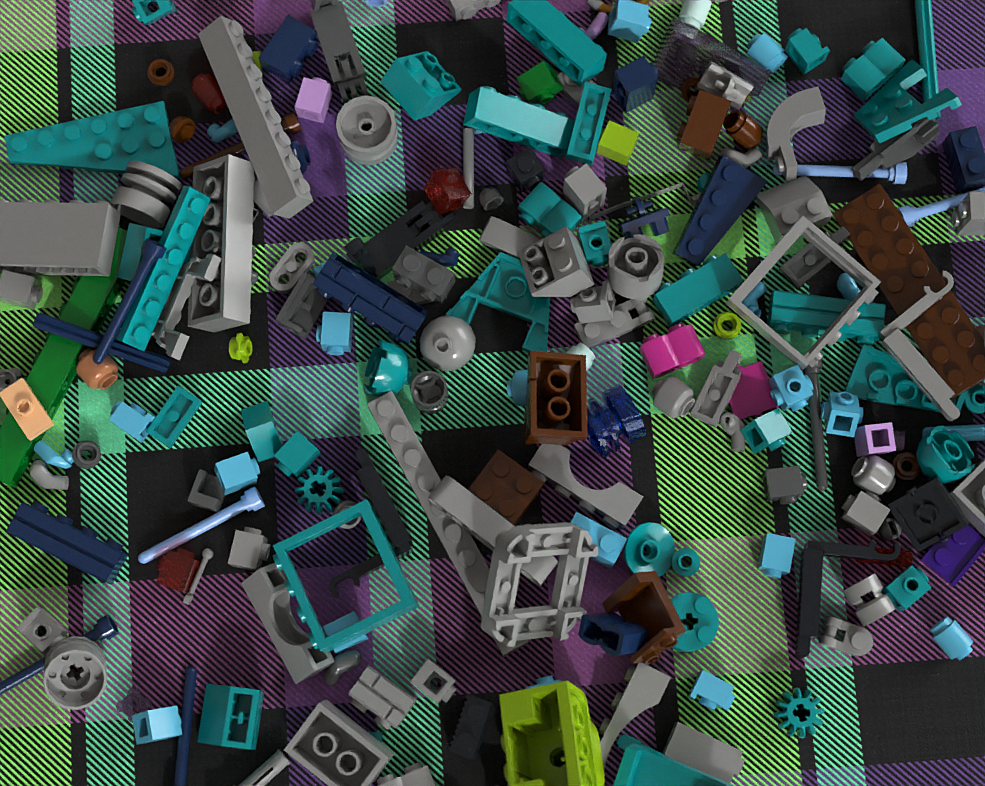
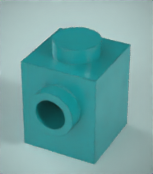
(767, 432)
(296, 455)
(907, 587)

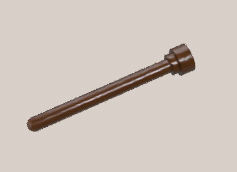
(289, 124)

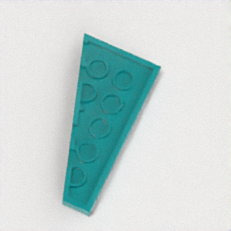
(100, 142)

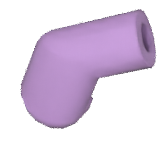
(596, 26)

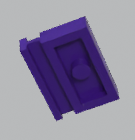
(955, 556)

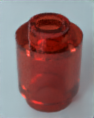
(208, 92)

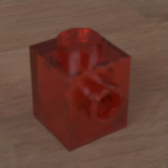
(447, 190)
(177, 570)

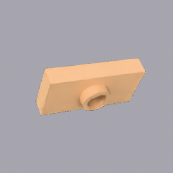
(26, 409)

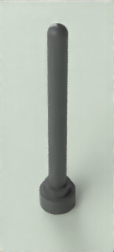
(816, 427)

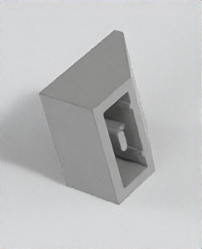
(556, 266)

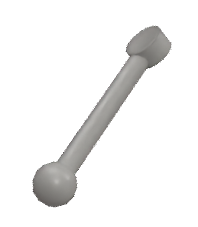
(207, 554)

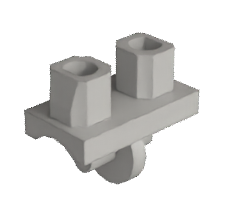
(725, 85)

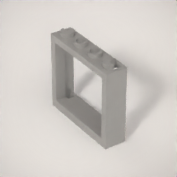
(834, 253)

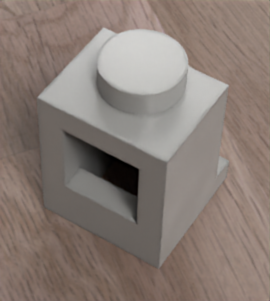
(594, 304)
(35, 621)
(426, 674)

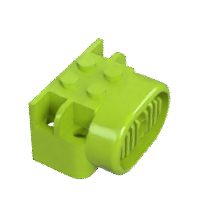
(543, 728)

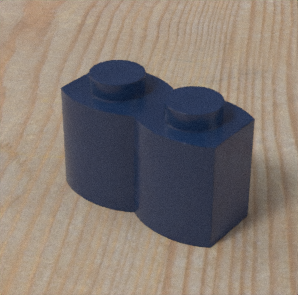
(612, 633)

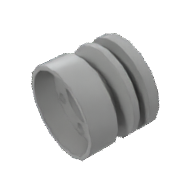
(146, 192)
(73, 688)

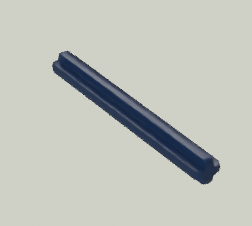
(93, 339)

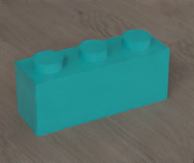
(697, 289)

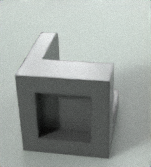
(206, 492)

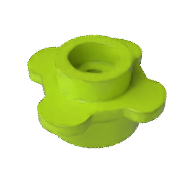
(240, 348)

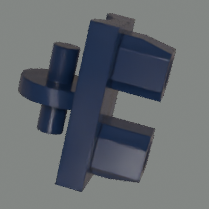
(656, 219)

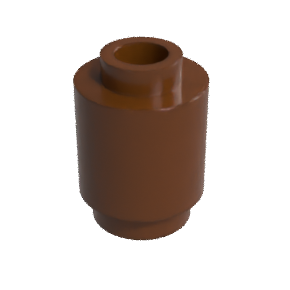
(743, 128)

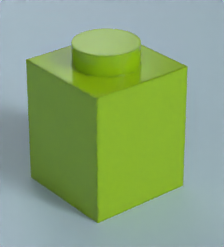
(617, 142)

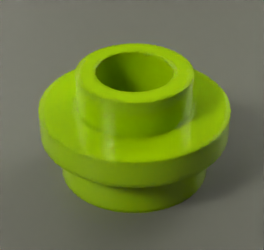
(728, 317)

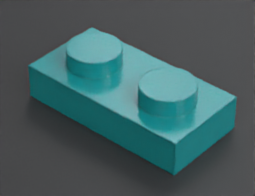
(174, 416)

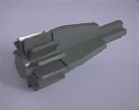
(897, 148)

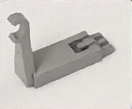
(912, 361)

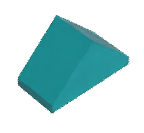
(261, 431)

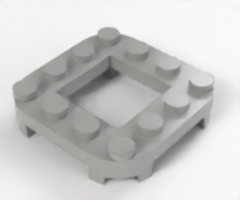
(518, 547)

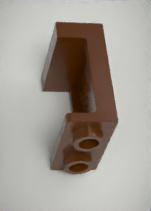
(647, 603)

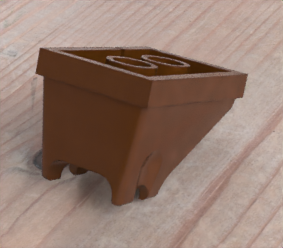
(555, 398)

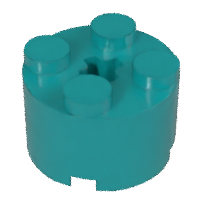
(705, 619)

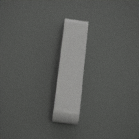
(483, 523)

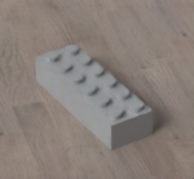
(227, 233)

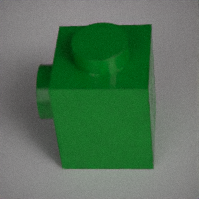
(539, 84)

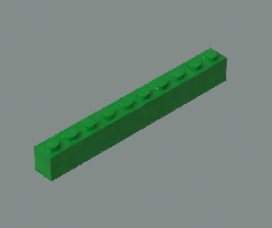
(57, 362)

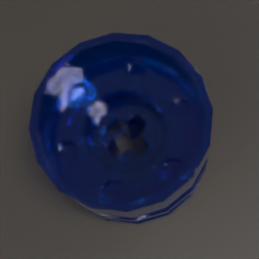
(614, 419)

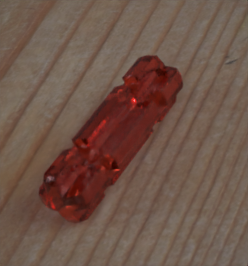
(904, 559)

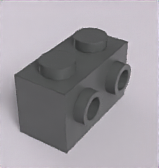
(423, 275)

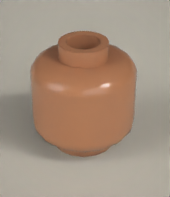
(96, 375)

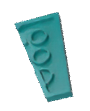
(882, 380)

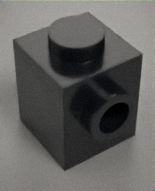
(525, 170)

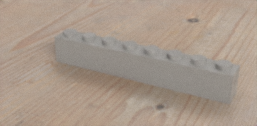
(255, 117)

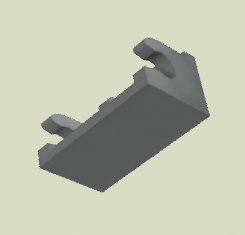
(302, 308)

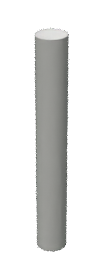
(468, 164)

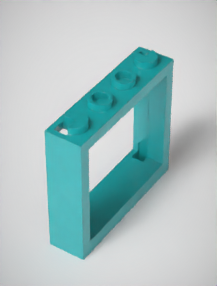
(295, 587)

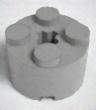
(635, 267)

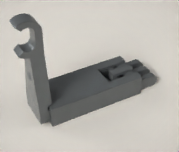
(339, 44)

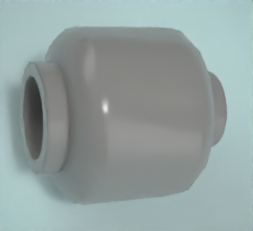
(673, 397)
(873, 474)

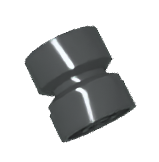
(429, 392)

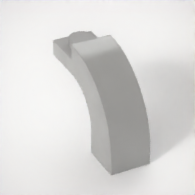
(792, 115)

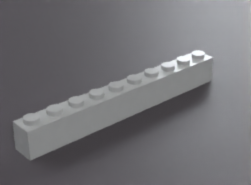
(423, 480)

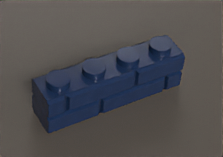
(370, 298)
(67, 543)

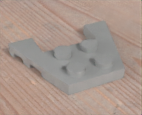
(174, 341)

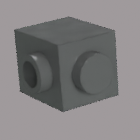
(784, 484)

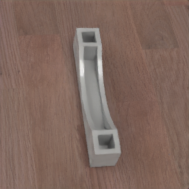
(642, 691)

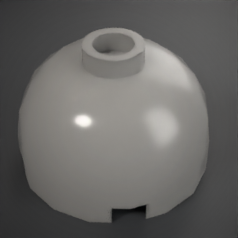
(447, 343)

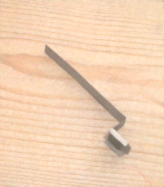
(693, 200)

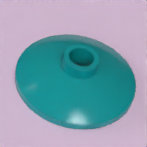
(658, 545)

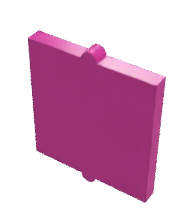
(752, 392)

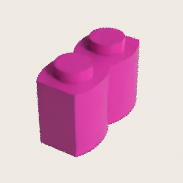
(671, 350)

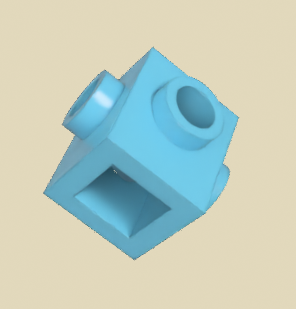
(791, 388)
(841, 413)

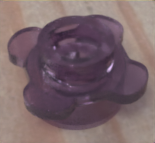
(133, 695)

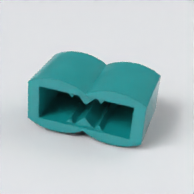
(872, 69)
(548, 211)

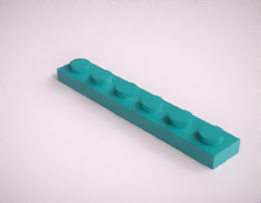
(162, 275)

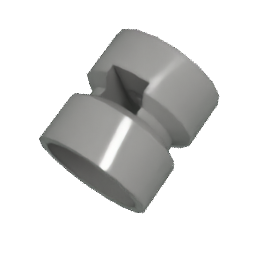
(873, 609)

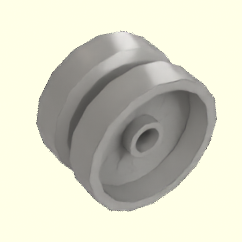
(367, 130)

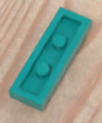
(588, 123)

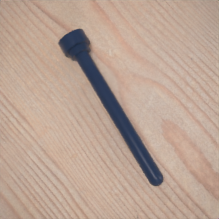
(151, 253)
(103, 629)
(186, 724)

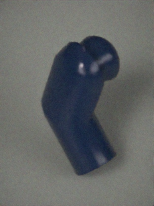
(449, 259)

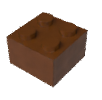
(704, 124)
(506, 487)

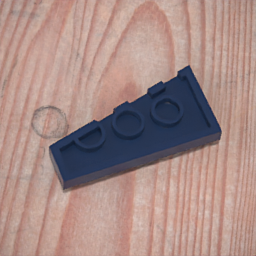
(718, 207)

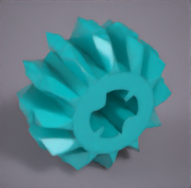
(324, 481)
(804, 704)

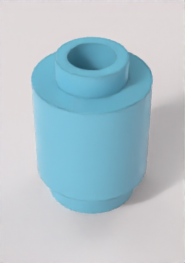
(766, 52)
(952, 638)

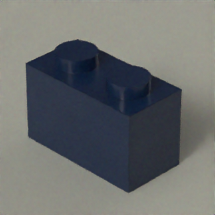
(289, 49)
(635, 84)
(965, 159)

